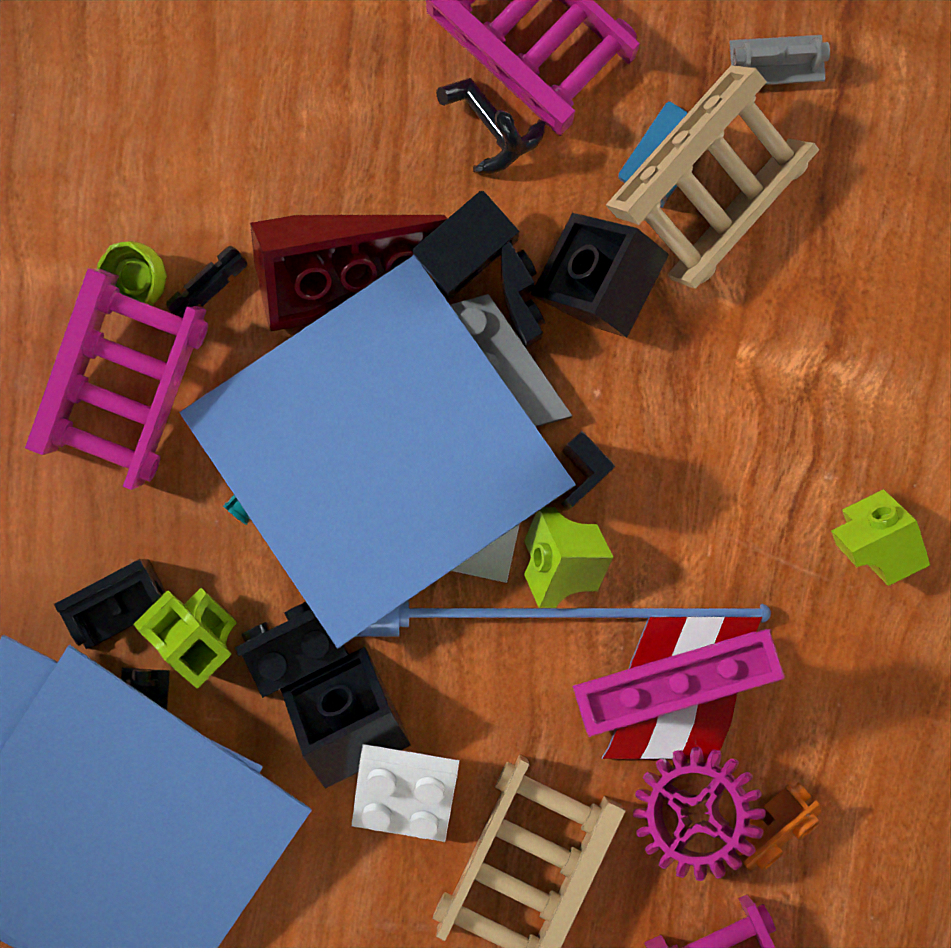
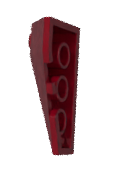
(323, 260)

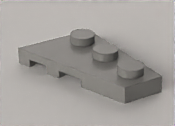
(511, 360)

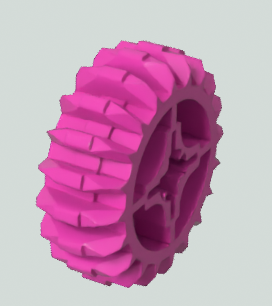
(716, 826)

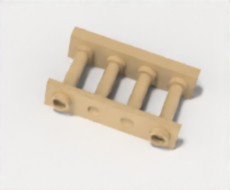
(672, 165)
(577, 865)

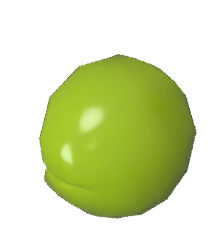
(139, 270)

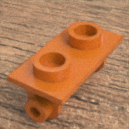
(791, 819)

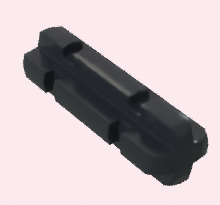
(208, 281)

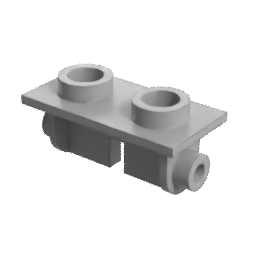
(783, 58)

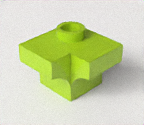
(883, 537)
(564, 557)
(189, 634)

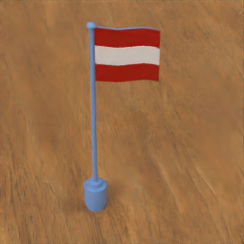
(664, 635)

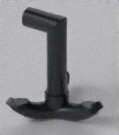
(497, 121)

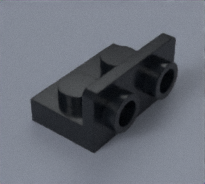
(288, 651)

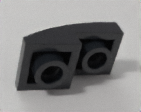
(516, 282)

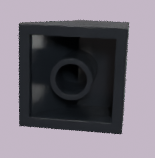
(600, 273)
(341, 711)

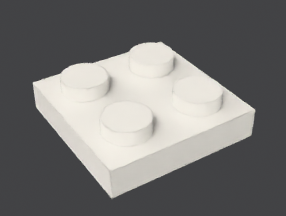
(404, 792)

